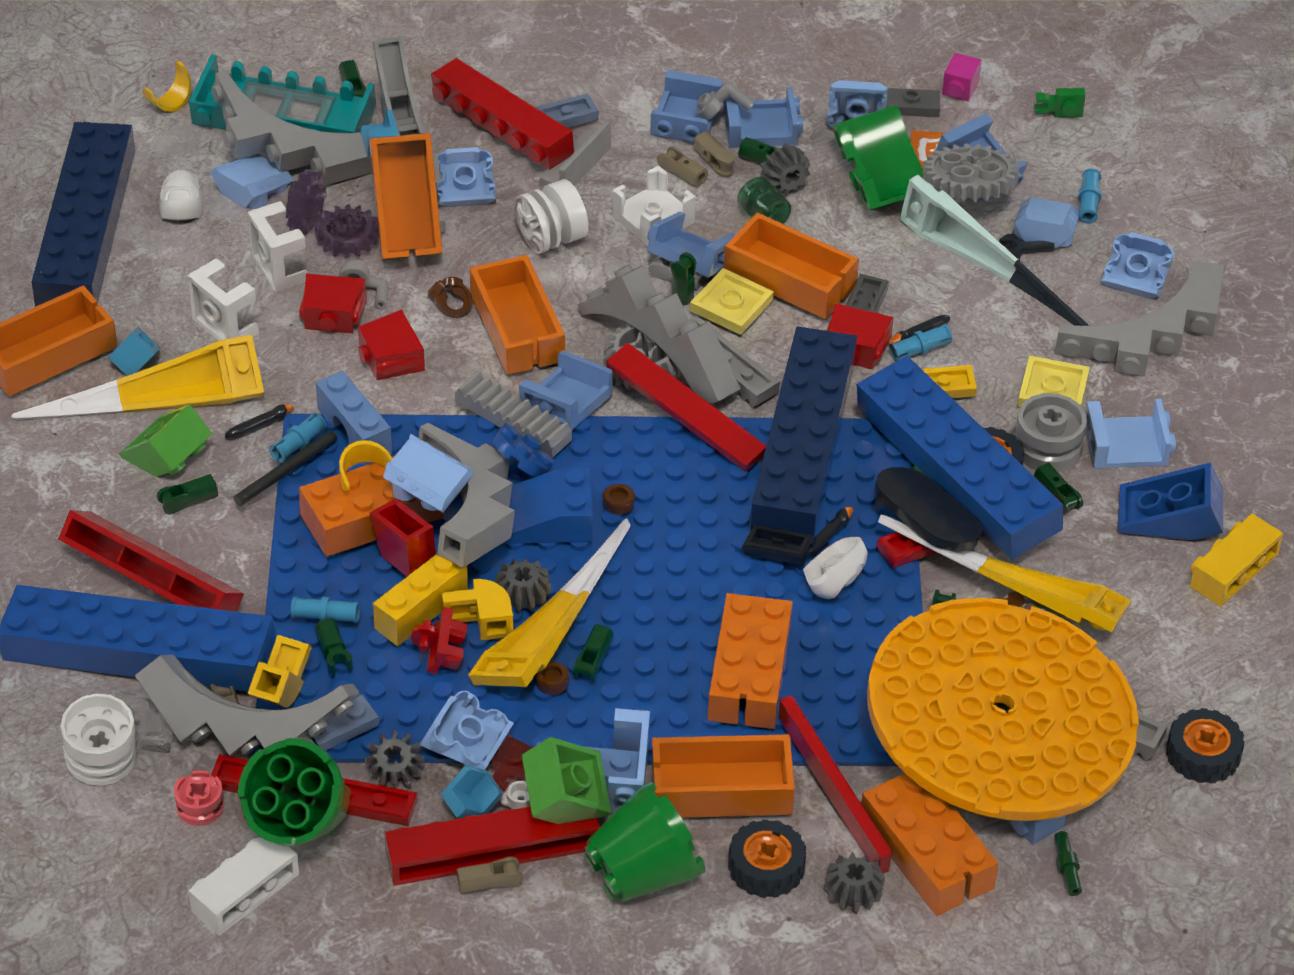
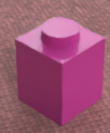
(961, 77)

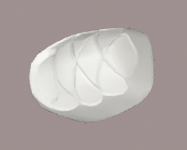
(181, 196)
(836, 567)

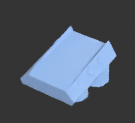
(854, 99)
(465, 177)
(250, 180)
(1046, 221)
(1138, 265)
(426, 474)
(467, 731)

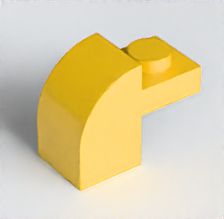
(486, 604)
(281, 677)

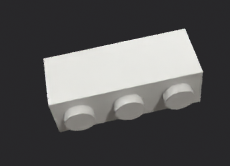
(242, 883)

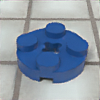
(524, 450)

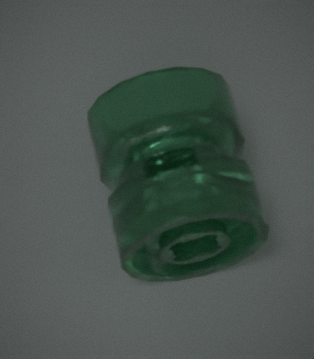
(762, 197)

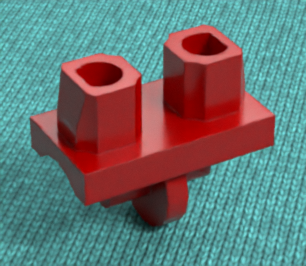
(437, 639)

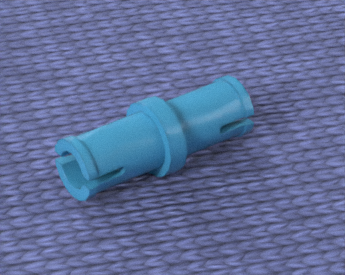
(1090, 195)
(921, 342)
(297, 437)
(325, 609)

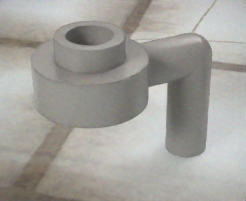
(710, 103)
(359, 270)

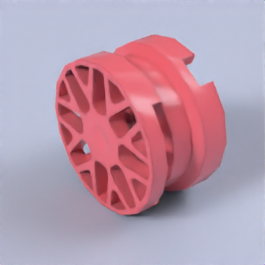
(199, 798)

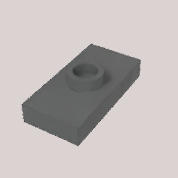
(915, 101)
(868, 293)

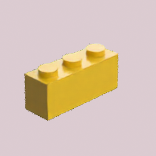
(1235, 559)
(417, 598)

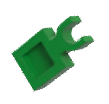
(1065, 102)

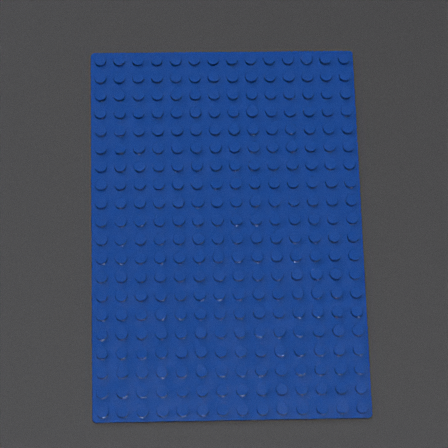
(656, 594)

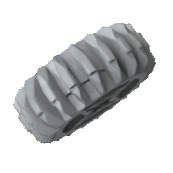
(643, 344)

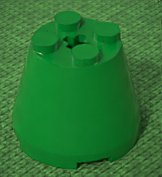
(277, 787)
(643, 847)

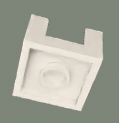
(651, 205)
(269, 249)
(215, 308)

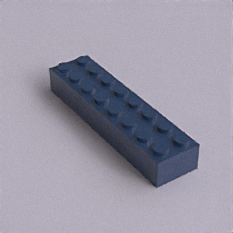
(84, 210)
(804, 431)

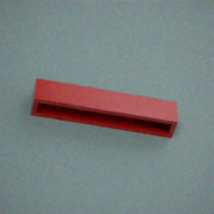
(502, 113)
(146, 563)
(445, 846)

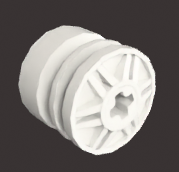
(551, 216)
(98, 739)

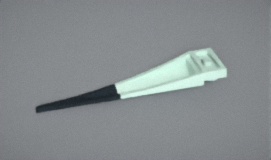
(947, 224)

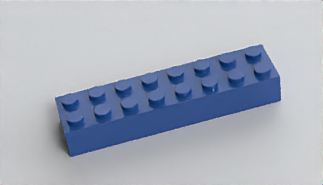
(960, 456)
(129, 634)

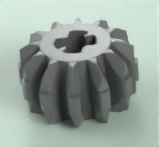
(786, 168)
(525, 583)
(392, 747)
(854, 882)

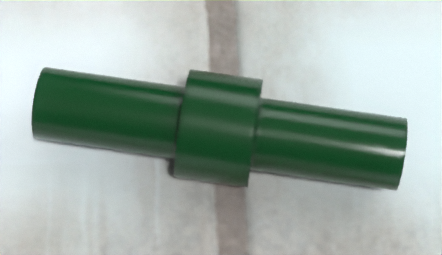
(1068, 863)

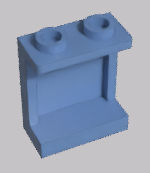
(677, 108)
(767, 121)
(975, 133)
(670, 240)
(570, 390)

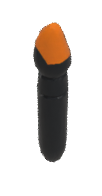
(924, 326)
(259, 421)
(841, 518)

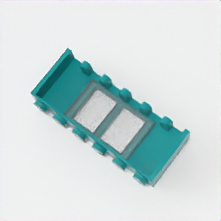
(298, 105)

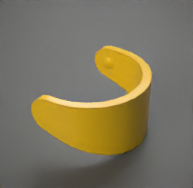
(177, 95)
(361, 452)

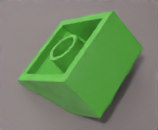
(168, 442)
(565, 782)

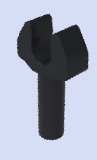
(1018, 248)

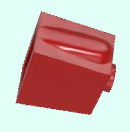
(332, 303)
(871, 328)
(390, 346)
(403, 536)

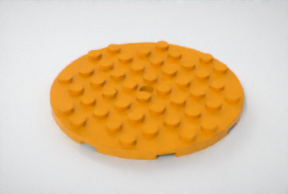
(1046, 757)

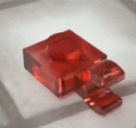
(509, 762)

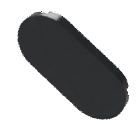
(928, 509)

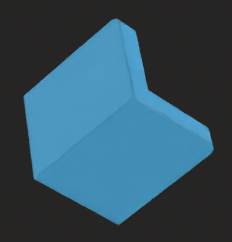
(379, 130)
(134, 352)
(472, 792)

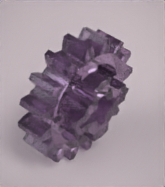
(305, 201)
(347, 231)

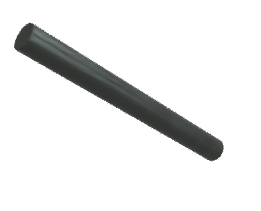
(285, 468)

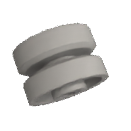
(1051, 431)

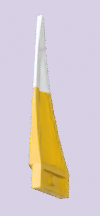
(204, 377)
(1062, 595)
(534, 642)

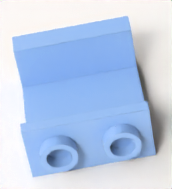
(1129, 439)
(630, 734)

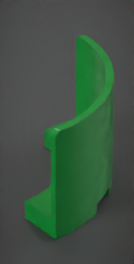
(879, 155)

